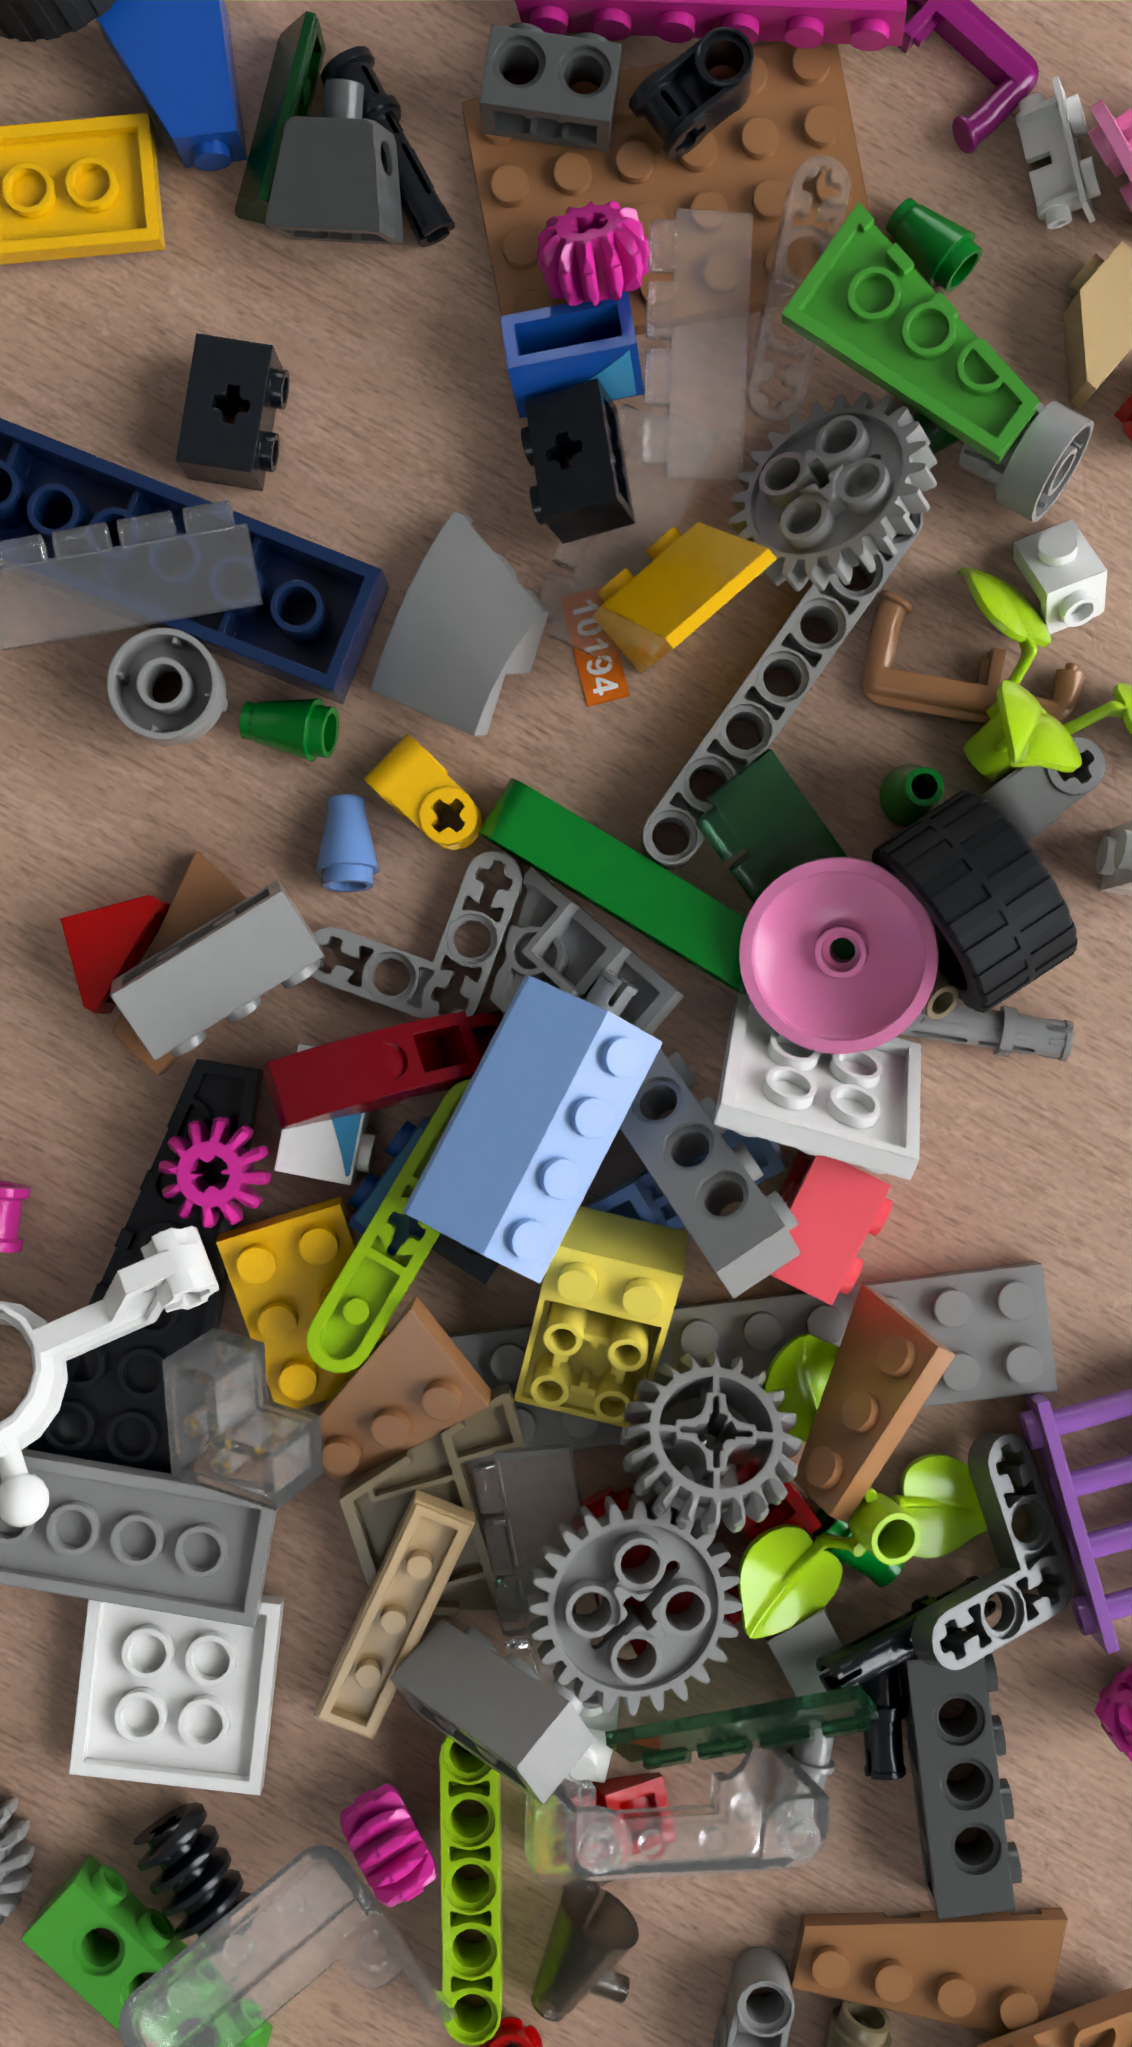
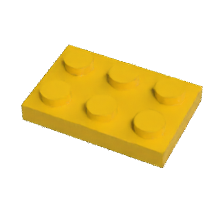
(79, 189)
(280, 1281)

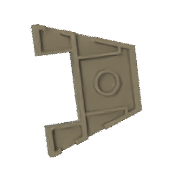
(380, 1498)

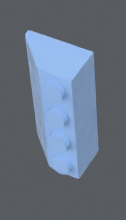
(532, 1127)

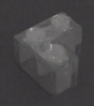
(228, 1430)

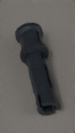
(418, 197)

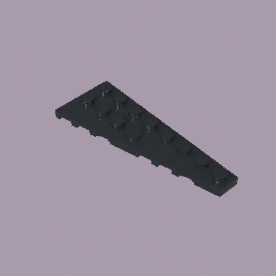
(117, 1391)

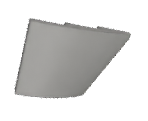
(460, 631)
(569, 949)

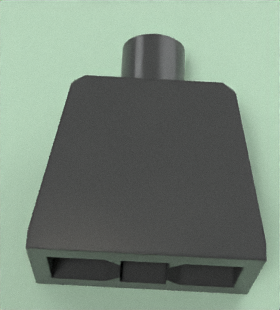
(337, 175)

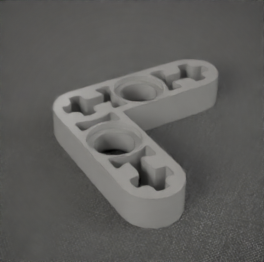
(424, 974)

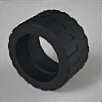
(987, 897)

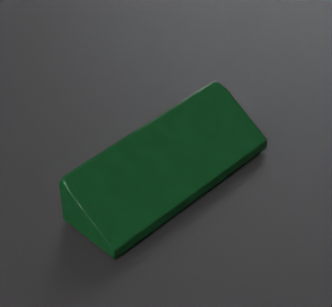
(286, 95)

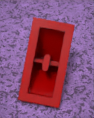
(110, 943)

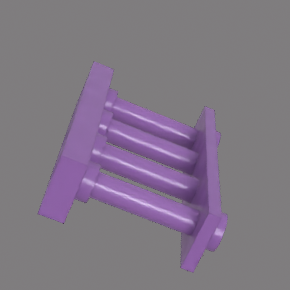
(1042, 1431)

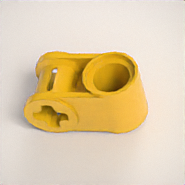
(421, 789)

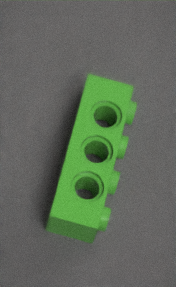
(99, 1969)

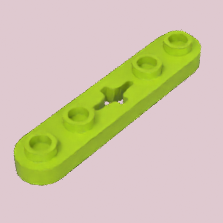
(373, 1278)

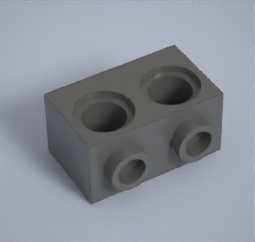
(546, 106)

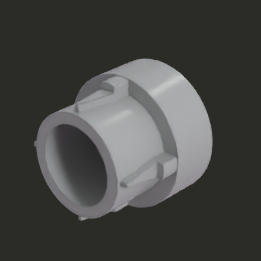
(1037, 462)
(142, 663)

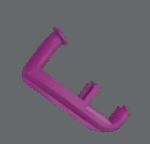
(988, 51)

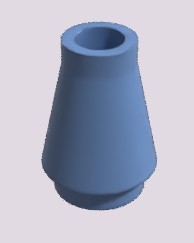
(346, 846)

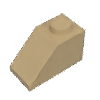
(1098, 322)

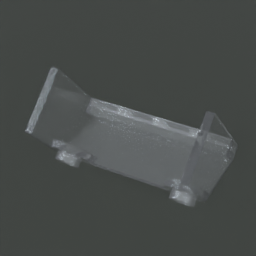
(271, 1952)

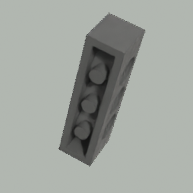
(976, 1874)

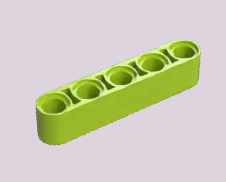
(467, 1902)

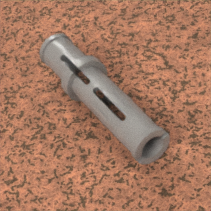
(998, 1030)

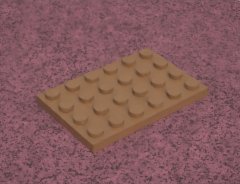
(741, 166)

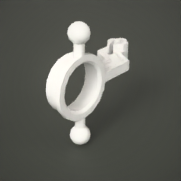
(170, 1277)

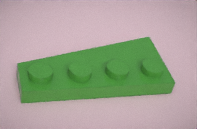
(896, 331)

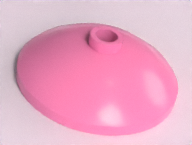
(831, 1000)

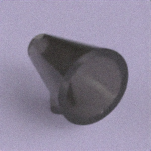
(584, 1944)

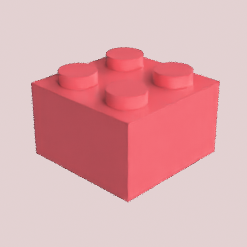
(834, 1215)

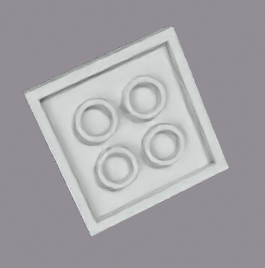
(822, 1103)
(176, 1698)

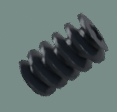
(191, 1868)

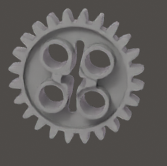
(835, 490)
(675, 1642)

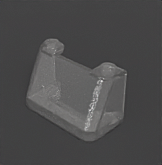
(758, 1822)

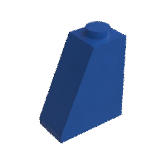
(184, 73)

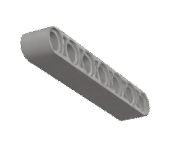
(766, 711)

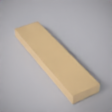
(394, 1613)

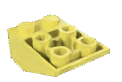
(602, 1315)

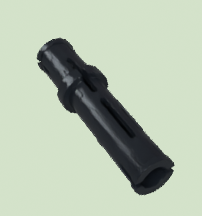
(881, 1647)

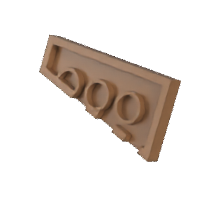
(957, 1970)

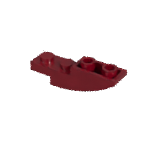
(378, 1067)

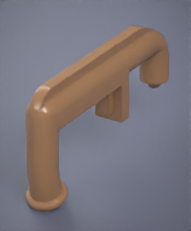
(942, 695)

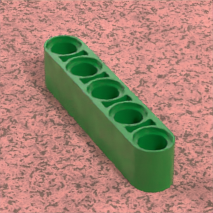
(618, 881)

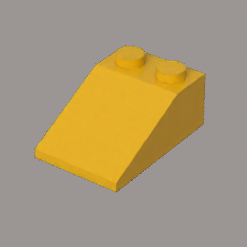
(677, 590)

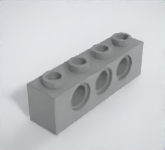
(737, 1246)

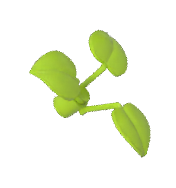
(1018, 727)
(789, 1574)

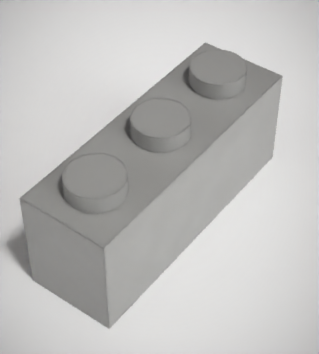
(217, 972)
(495, 1708)

